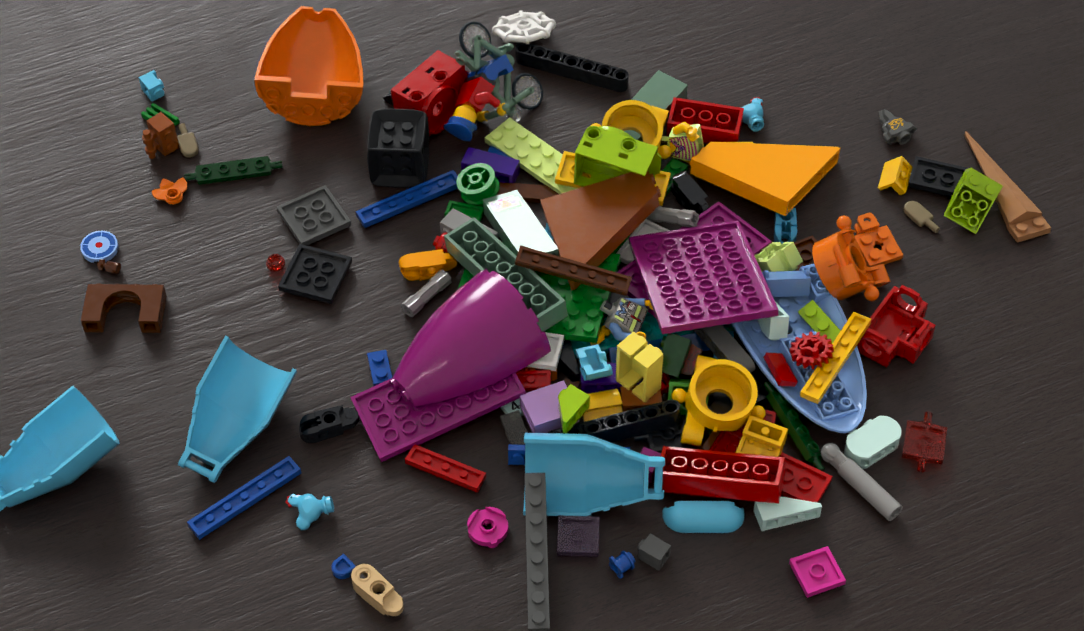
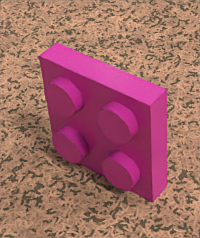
(817, 571)

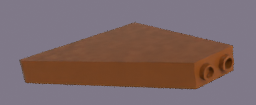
(599, 216)

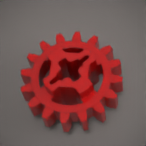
(811, 350)

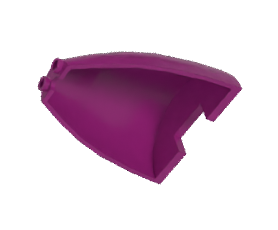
(470, 342)

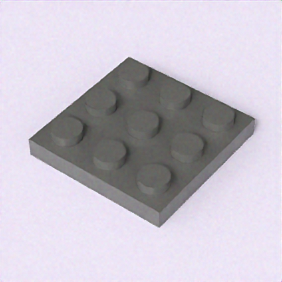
(314, 216)

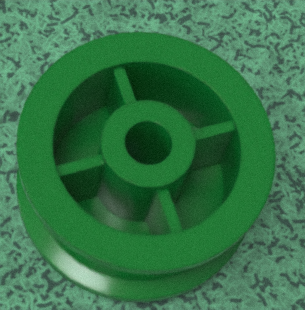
(477, 183)

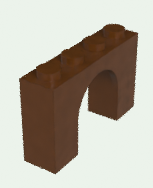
(103, 297)

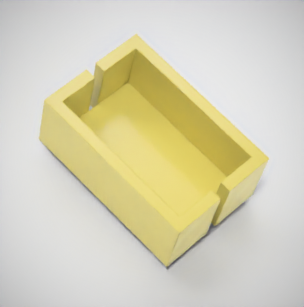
(638, 361)

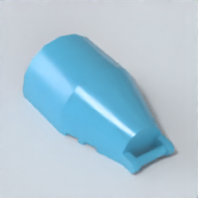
(231, 407)
(54, 449)
(590, 473)

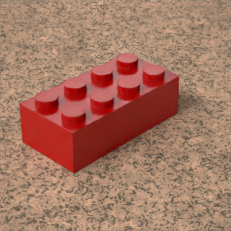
(717, 121)

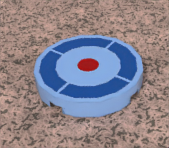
(99, 246)

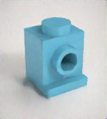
(151, 85)

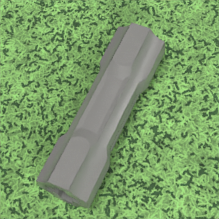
(682, 217)
(415, 302)

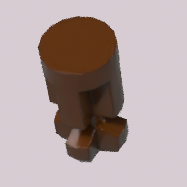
(110, 266)

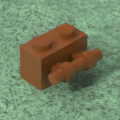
(160, 136)

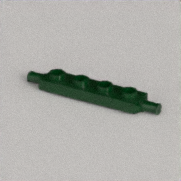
(233, 170)
(797, 431)

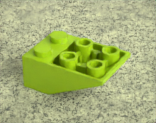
(972, 200)

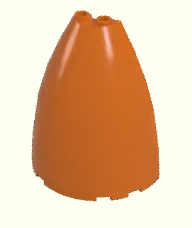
(311, 68)

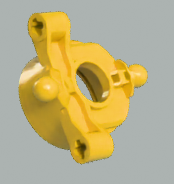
(641, 118)
(717, 376)

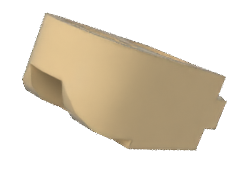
(388, 602)

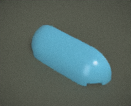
(703, 516)

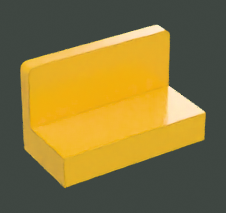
(896, 175)

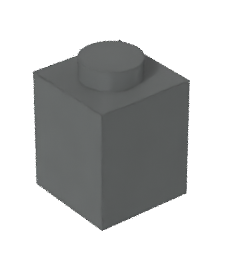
(654, 551)

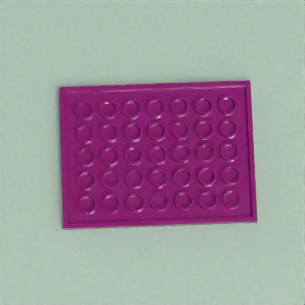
(702, 277)

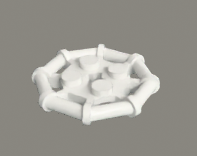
(523, 27)

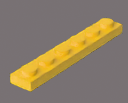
(843, 347)

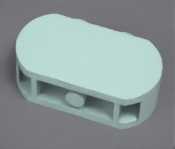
(873, 441)

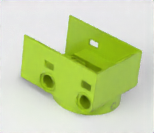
(611, 153)

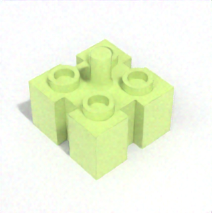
(779, 257)

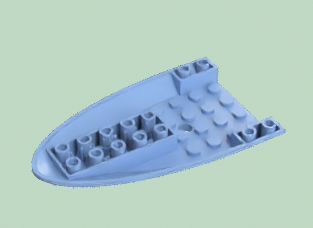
(846, 397)

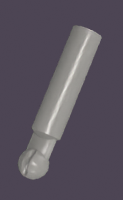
(861, 482)

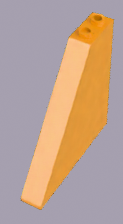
(765, 173)

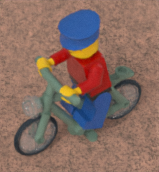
(483, 83)

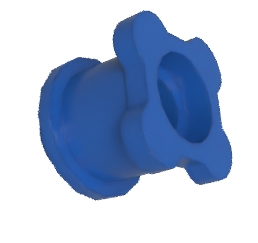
(622, 563)

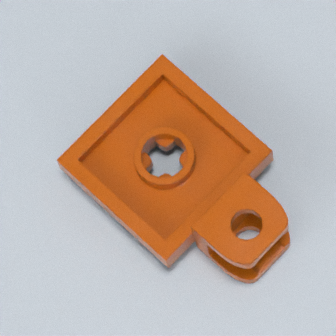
(871, 234)

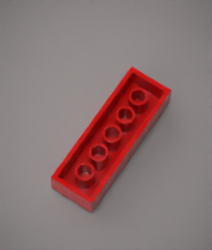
(723, 474)

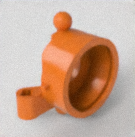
(844, 267)

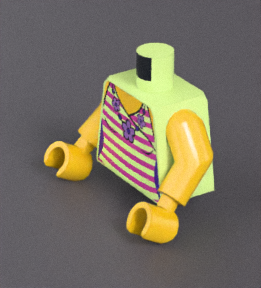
(684, 141)

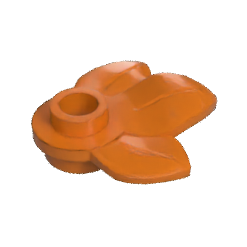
(170, 191)

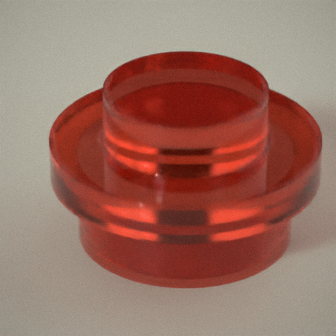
(275, 262)

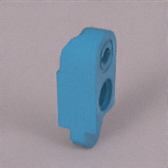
(785, 227)

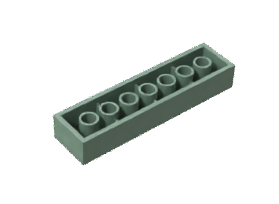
(480, 250)

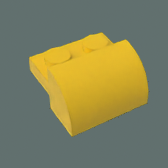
(603, 404)
(762, 438)

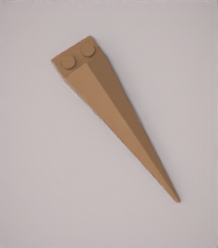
(1018, 211)

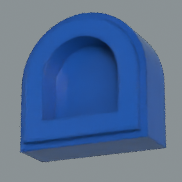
(342, 567)

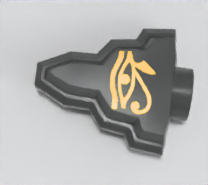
(895, 128)

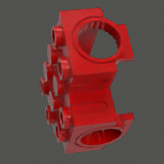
(897, 329)

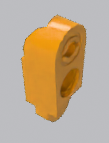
(425, 264)

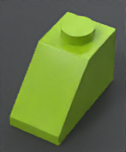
(572, 406)

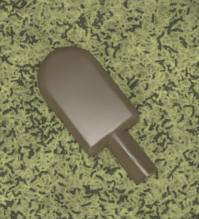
(187, 142)
(920, 215)

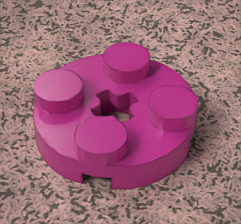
(490, 537)

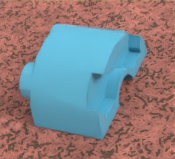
(593, 363)

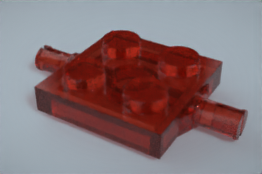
(924, 442)

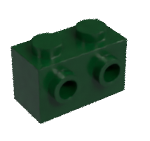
(674, 354)

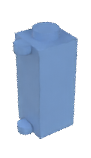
(788, 283)

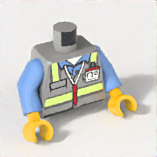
(625, 316)

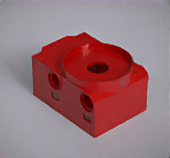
(432, 92)

